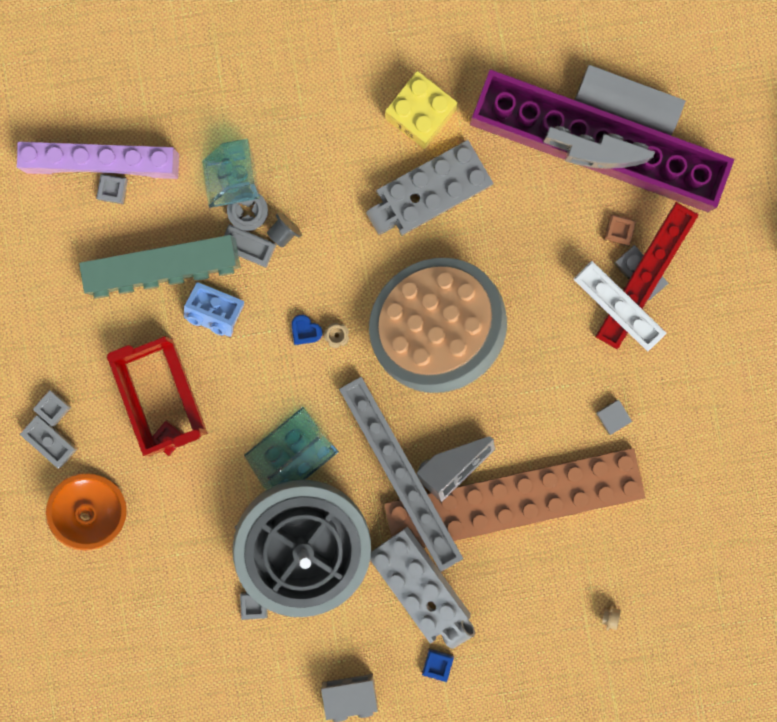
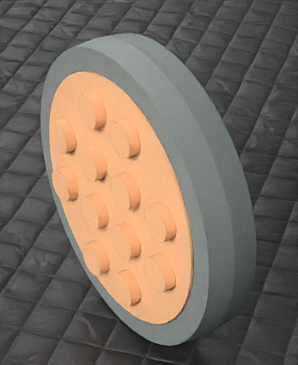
(438, 325)

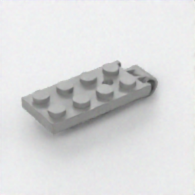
(438, 183)
(418, 581)

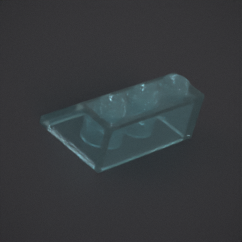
(291, 451)

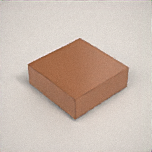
(619, 230)

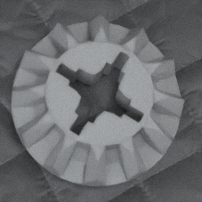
(248, 223)

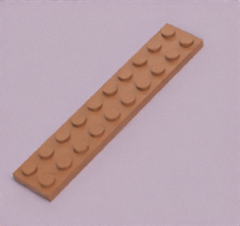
(531, 496)

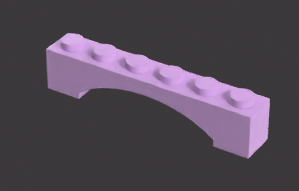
(120, 159)

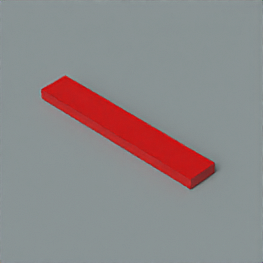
(651, 268)

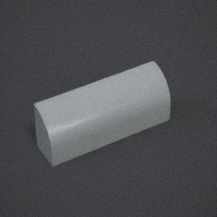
(629, 100)

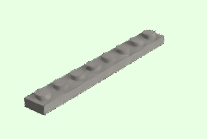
(401, 474)

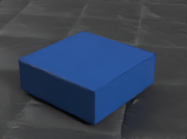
(437, 665)

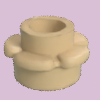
(343, 337)
(611, 618)

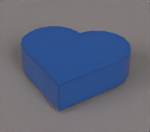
(305, 331)

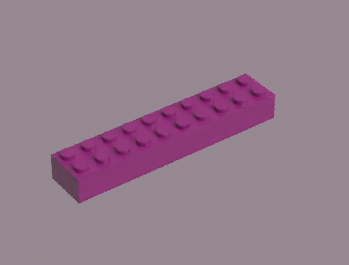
(675, 171)

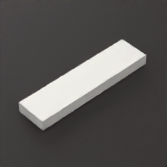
(620, 306)

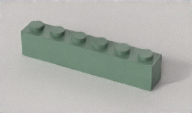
(160, 265)

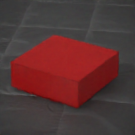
(166, 432)

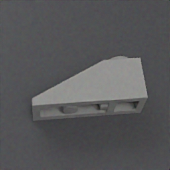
(452, 467)

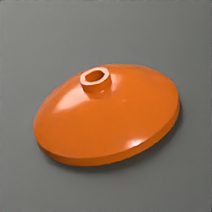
(87, 495)

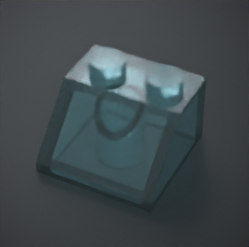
(230, 174)

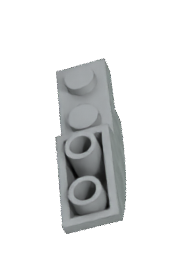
(607, 154)

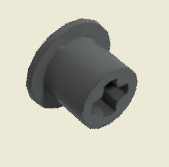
(283, 230)

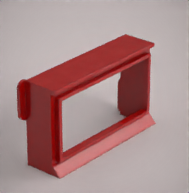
(118, 362)

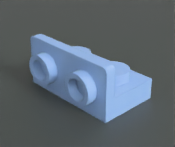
(212, 309)

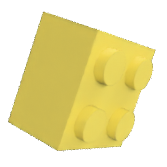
(420, 110)

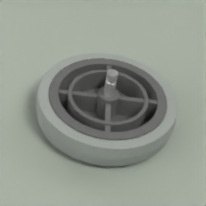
(301, 548)

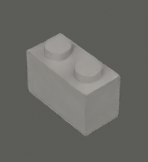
(349, 698)

